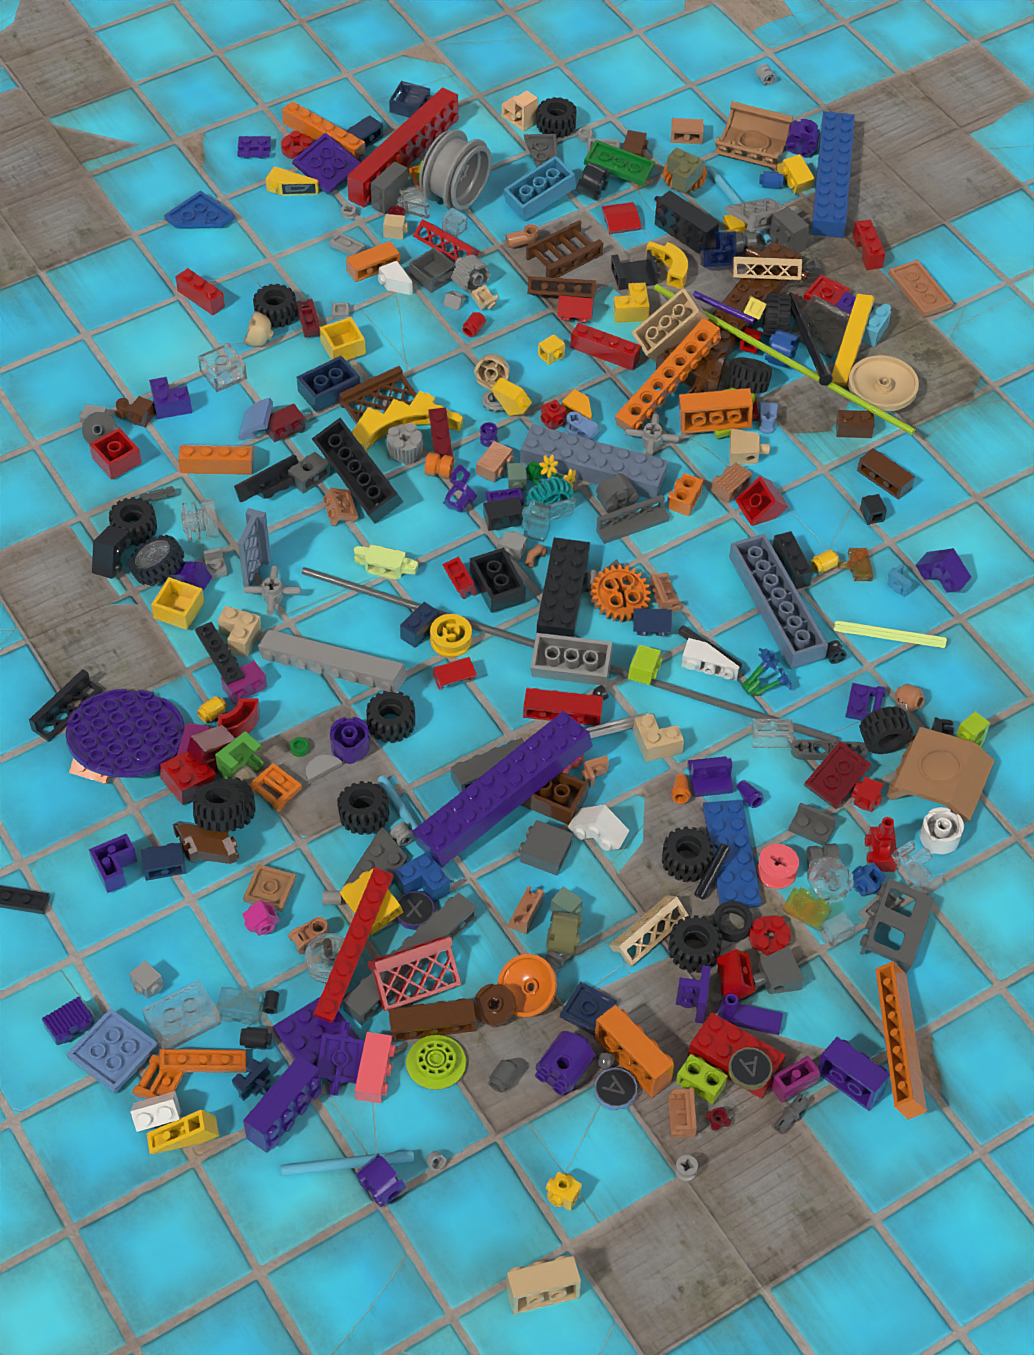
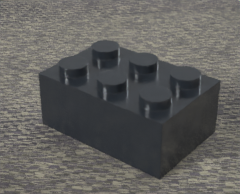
(497, 580)

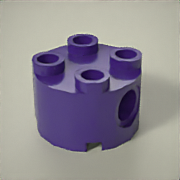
(802, 137)
(380, 1179)

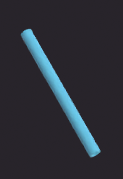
(343, 1163)

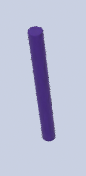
(724, 307)

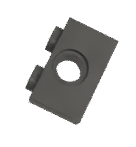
(309, 472)

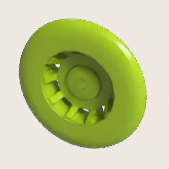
(435, 1052)

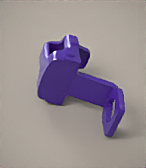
(468, 494)

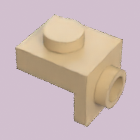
(484, 298)

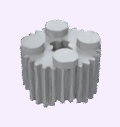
(470, 273)
(404, 443)

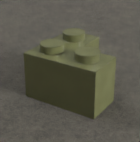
(684, 169)

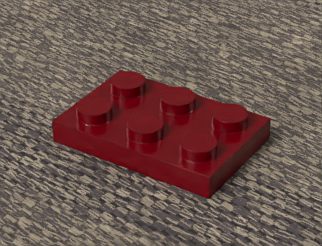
(837, 774)

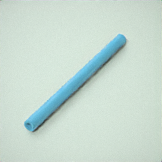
(735, 200)
(404, 812)

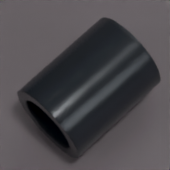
(270, 1002)

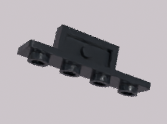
(267, 481)
(219, 653)

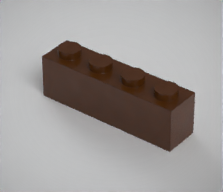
(561, 286)
(432, 1019)

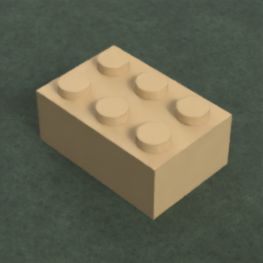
(543, 1284)

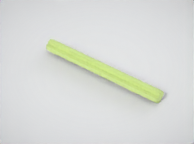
(890, 634)

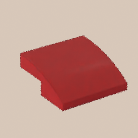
(621, 218)

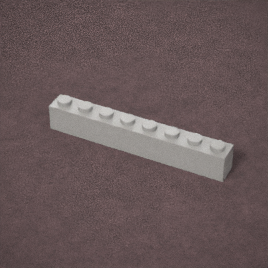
(332, 661)

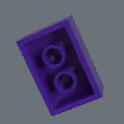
(853, 1073)

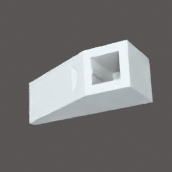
(706, 659)

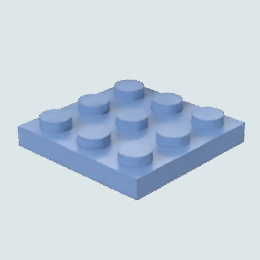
(112, 1050)

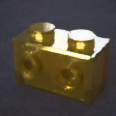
(807, 909)

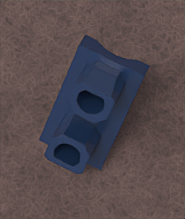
(255, 1082)

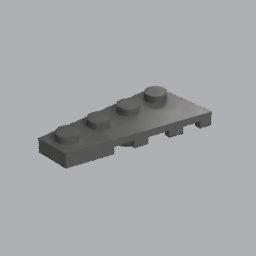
(541, 147)

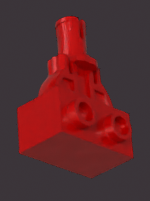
(881, 845)

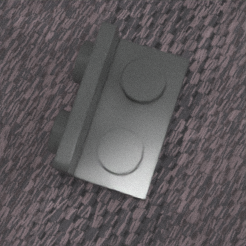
(812, 824)

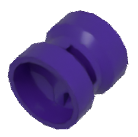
(488, 434)

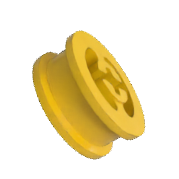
(449, 643)

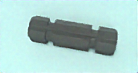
(158, 494)

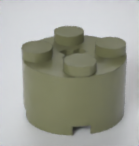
(563, 933)

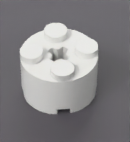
(941, 831)

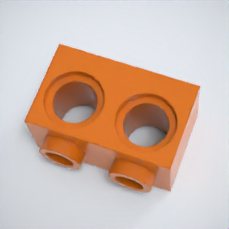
(685, 494)

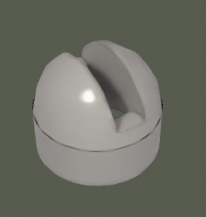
(440, 1160)

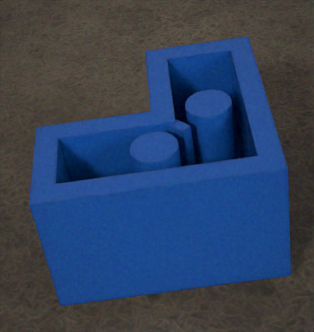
(424, 874)

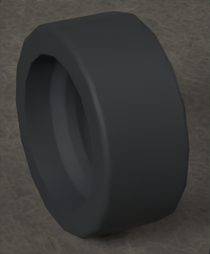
(736, 908)

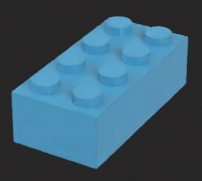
(540, 188)

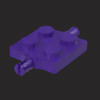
(339, 1058)

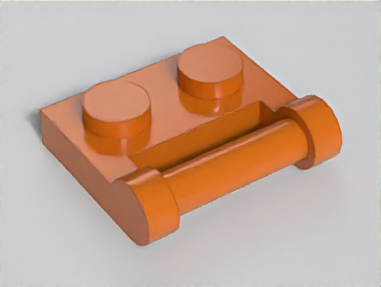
(279, 782)
(163, 1084)

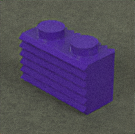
(68, 1021)

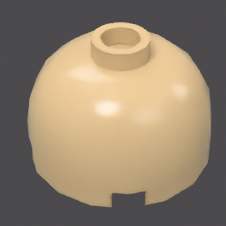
(258, 330)
(490, 369)

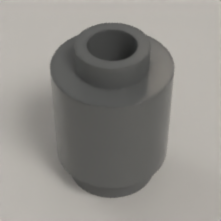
(503, 1075)

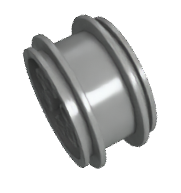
(455, 170)

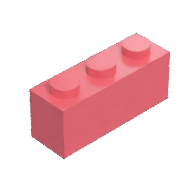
(374, 1068)

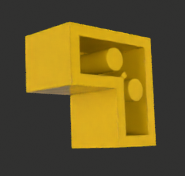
(632, 307)

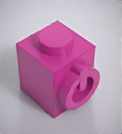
(260, 918)

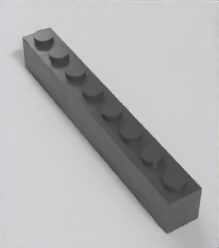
(447, 921)

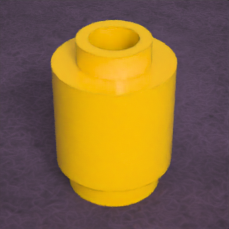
(824, 561)
(211, 709)

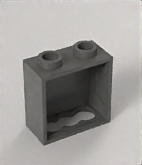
(432, 270)
(545, 847)

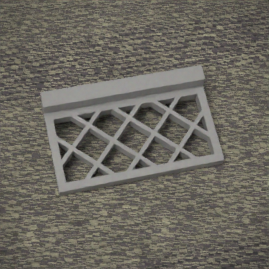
(757, 213)

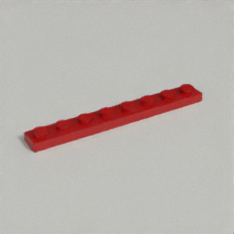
(353, 945)

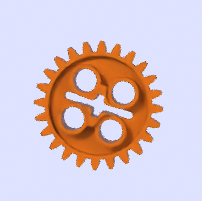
(604, 596)

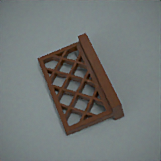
(370, 388)

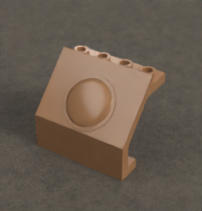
(754, 135)
(942, 771)

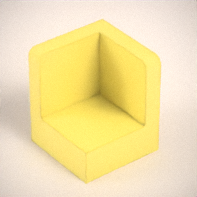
(755, 307)

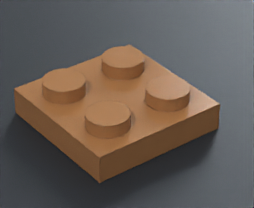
(270, 886)

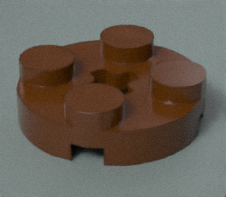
(498, 1016)

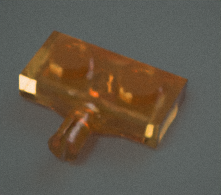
(858, 564)

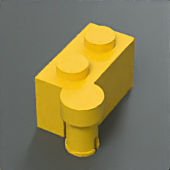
(796, 174)

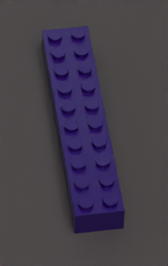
(502, 788)

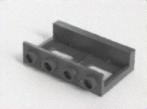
(910, 926)

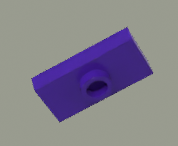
(504, 494)

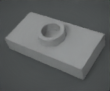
(346, 244)

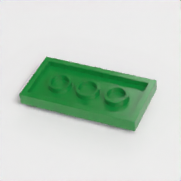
(620, 162)

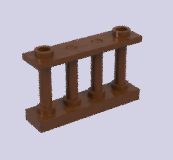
(565, 263)

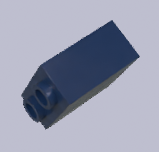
(409, 99)

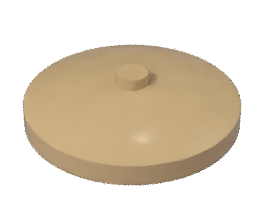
(884, 382)

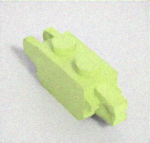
(384, 561)

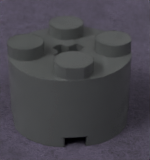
(616, 493)

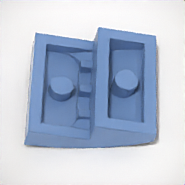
(255, 418)

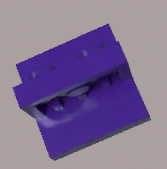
(710, 776)
(694, 993)

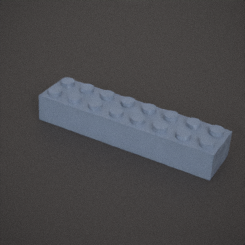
(594, 459)
(778, 601)

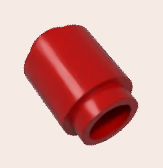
(473, 324)

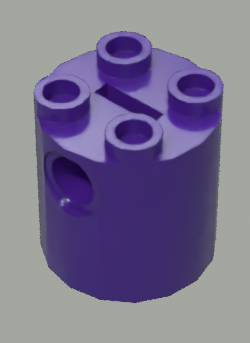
(565, 1061)

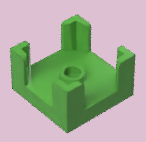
(237, 755)

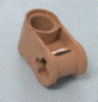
(304, 934)

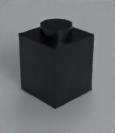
(873, 509)

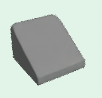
(454, 300)

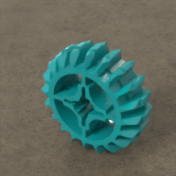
(551, 491)

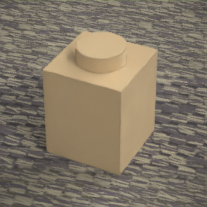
(394, 226)

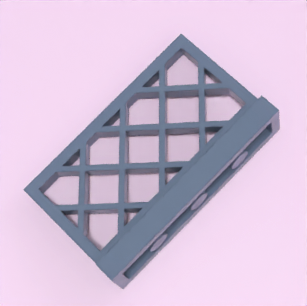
(254, 546)

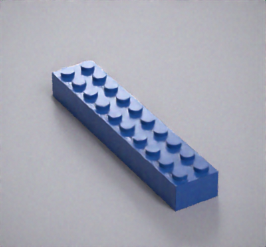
(833, 175)

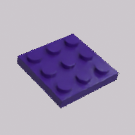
(326, 162)
(303, 1031)

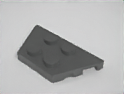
(382, 854)

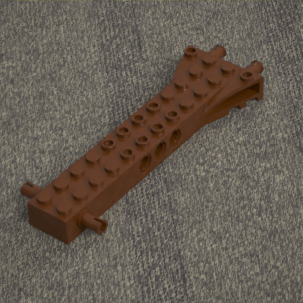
(710, 368)

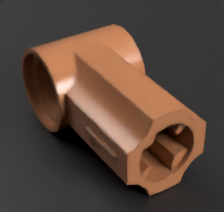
(526, 236)

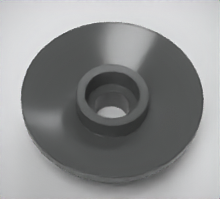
(96, 419)

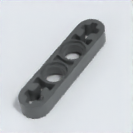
(828, 746)

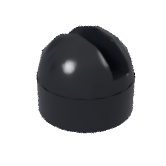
(600, 691)

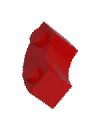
(242, 717)

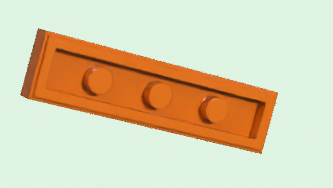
(202, 1061)

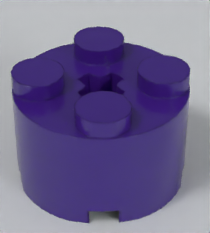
(349, 739)

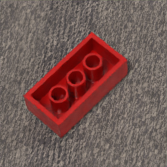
(720, 1040)

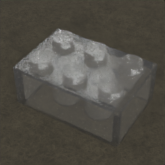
(181, 1016)

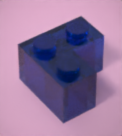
(723, 252)

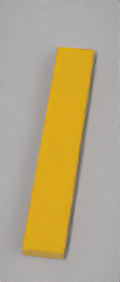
(852, 339)

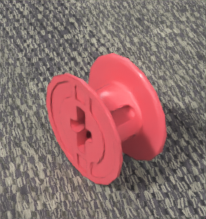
(777, 866)

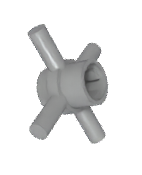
(652, 435)
(272, 590)

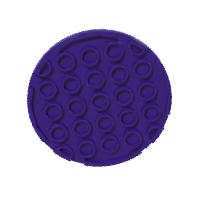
(124, 733)

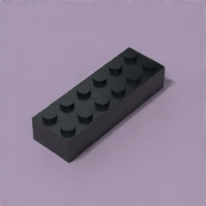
(357, 470)
(563, 587)

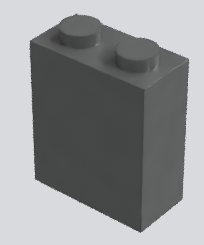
(387, 186)

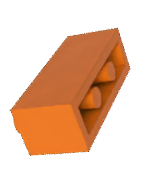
(368, 262)

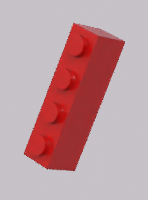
(605, 346)
(548, 704)

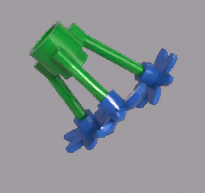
(752, 684)

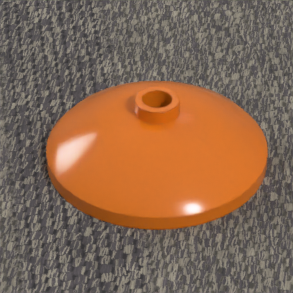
(522, 973)

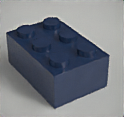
(324, 383)

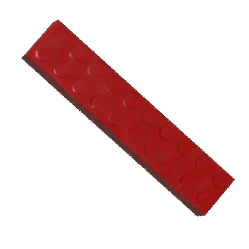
(405, 143)

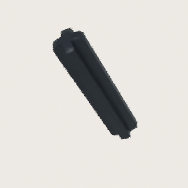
(712, 871)

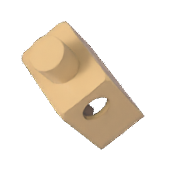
(745, 447)

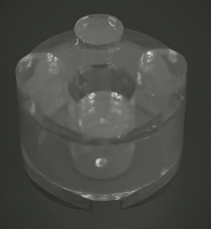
(829, 878)

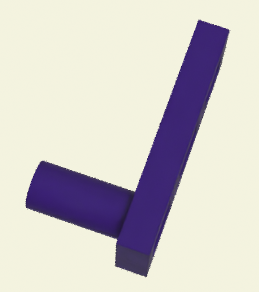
(749, 1017)

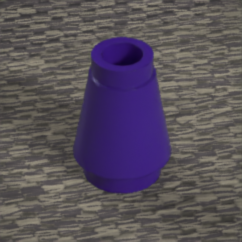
(750, 795)

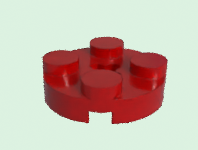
(293, 139)
(770, 924)

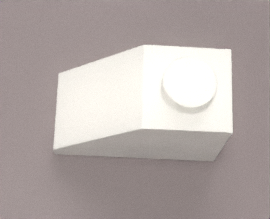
(395, 278)

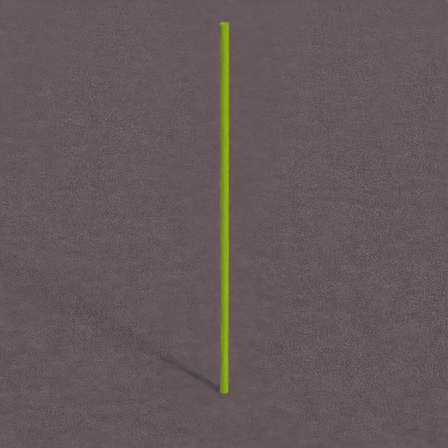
(798, 367)

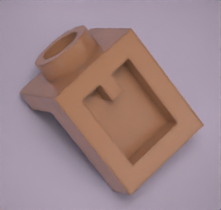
(594, 768)

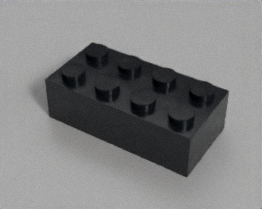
(685, 222)

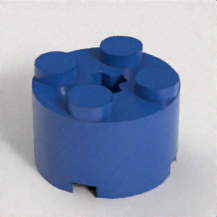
(784, 343)

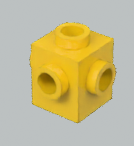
(563, 1190)

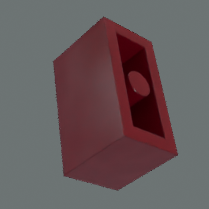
(285, 423)

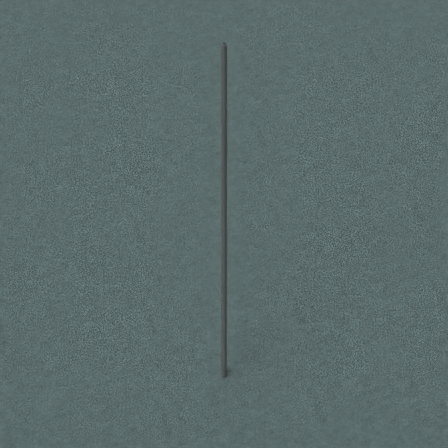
(529, 642)

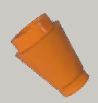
(680, 791)

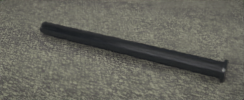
(825, 378)

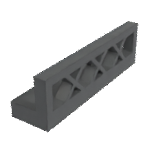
(632, 521)

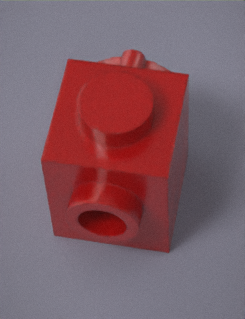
(867, 794)

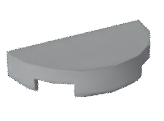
(321, 766)

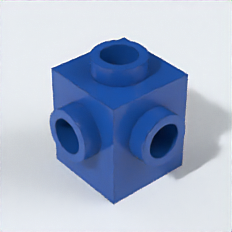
(867, 879)

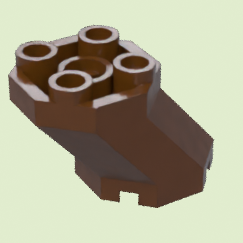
(204, 844)

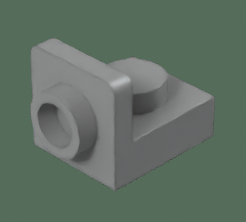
(215, 563)

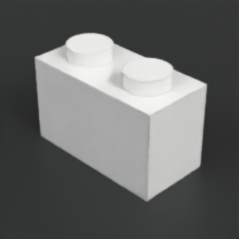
(156, 1111)

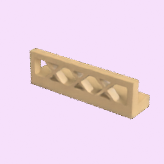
(772, 262)
(643, 926)

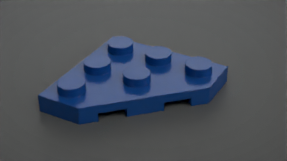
(199, 212)

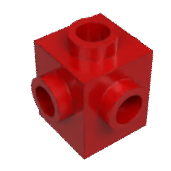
(553, 415)

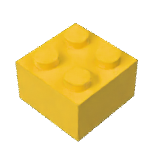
(342, 339)
(177, 603)

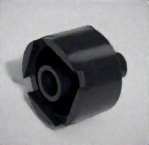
(593, 181)

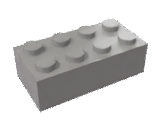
(571, 659)

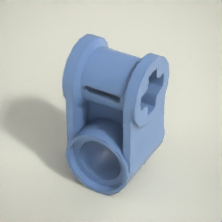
(767, 415)
(581, 426)

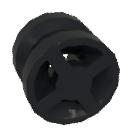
(835, 652)

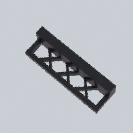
(57, 704)

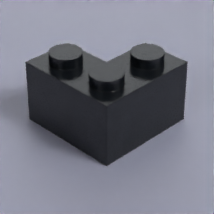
(108, 551)

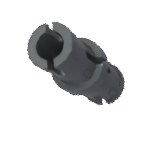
(791, 1113)

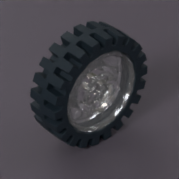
(156, 559)

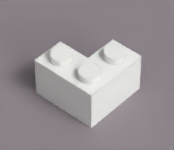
(600, 824)

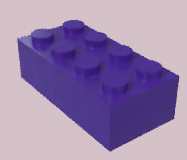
(283, 1104)

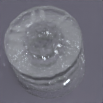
(200, 519)

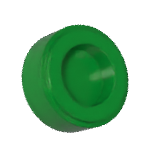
(299, 747)

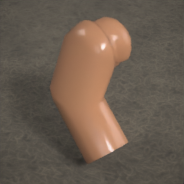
(533, 553)

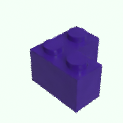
(169, 401)
(946, 567)
(110, 858)

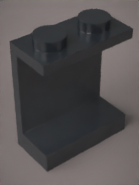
(635, 272)

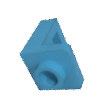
(898, 582)

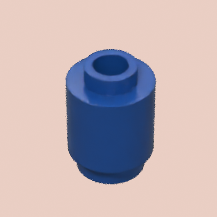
(771, 179)

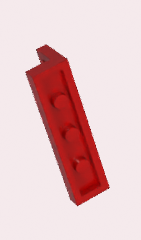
(443, 235)

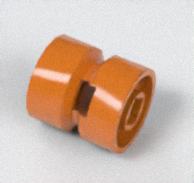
(439, 465)

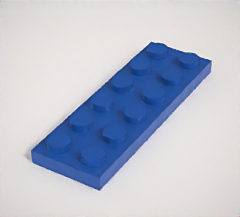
(737, 877)

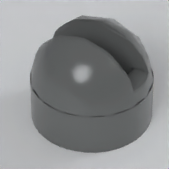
(606, 1060)

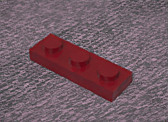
(440, 431)

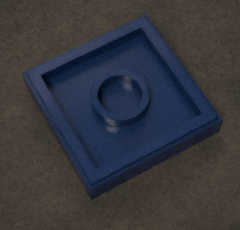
(585, 1007)

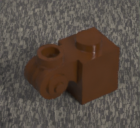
(138, 413)

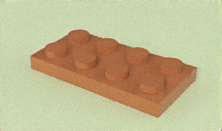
(920, 288)

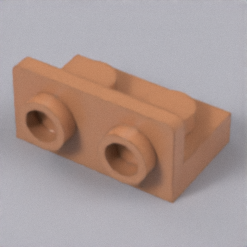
(339, 506)

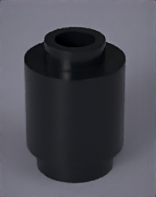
(255, 1038)

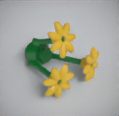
(537, 470)

